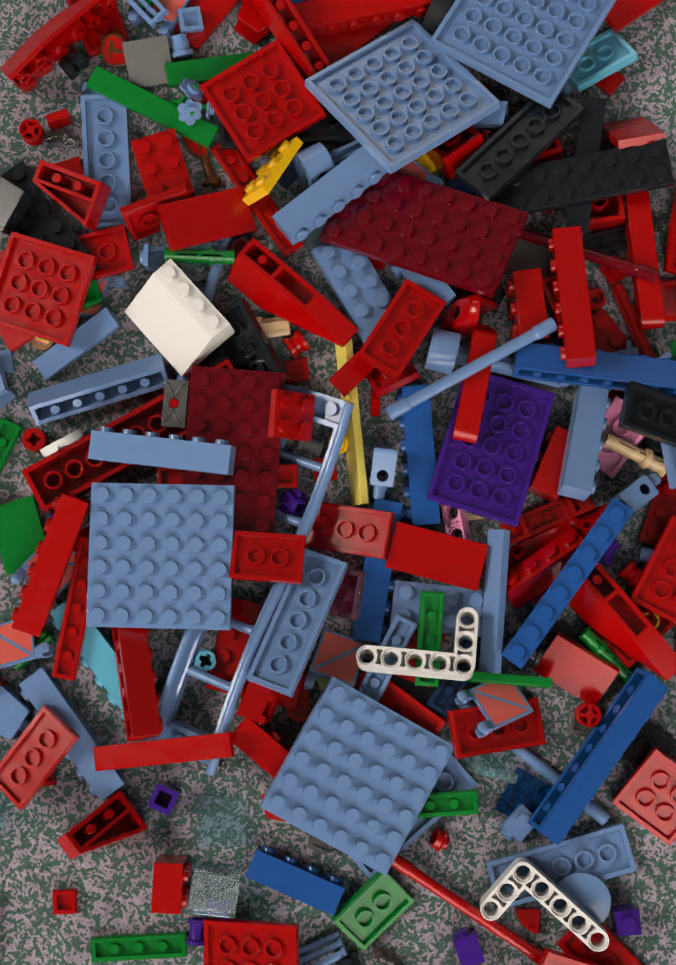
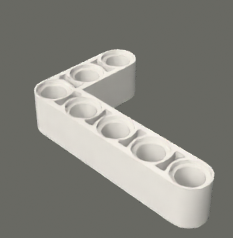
(427, 658)
(546, 898)

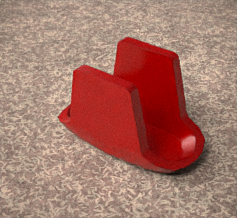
(250, 23)
(469, 308)

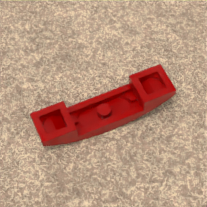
(547, 517)

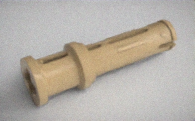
(644, 458)

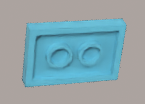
(605, 56)

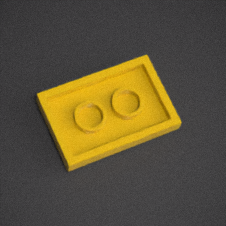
(270, 173)

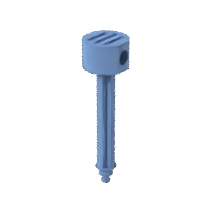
(316, 161)
(445, 352)

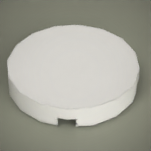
(61, 443)

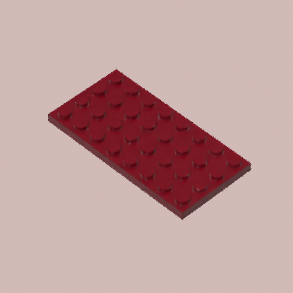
(430, 231)
(237, 409)

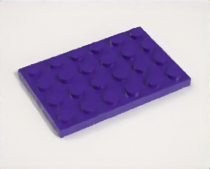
(497, 470)

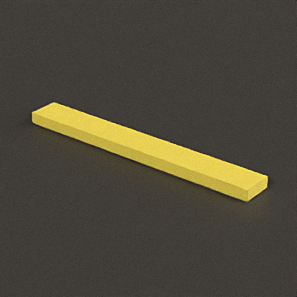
(355, 449)

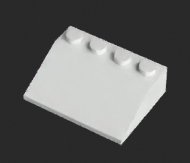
(178, 318)

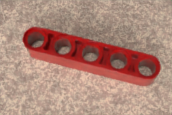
(474, 389)

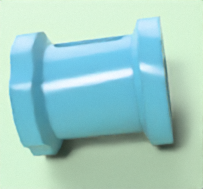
(211, 658)

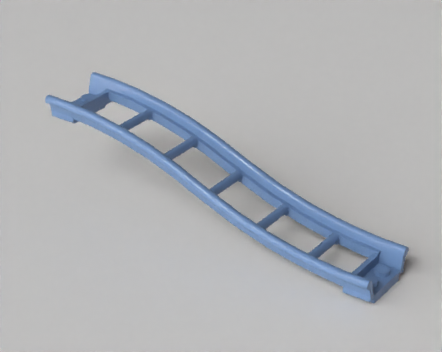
(328, 412)

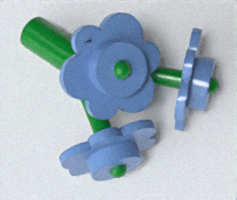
(190, 109)

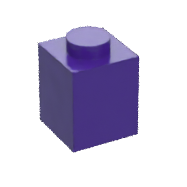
(164, 797)
(625, 920)
(467, 946)

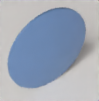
(589, 893)

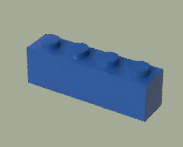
(296, 880)

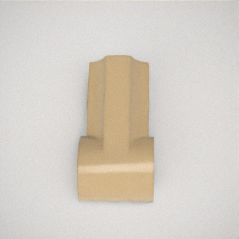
(274, 327)

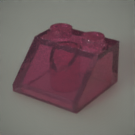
(348, 596)

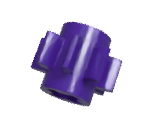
(293, 502)

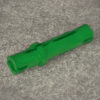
(200, 256)
(601, 648)

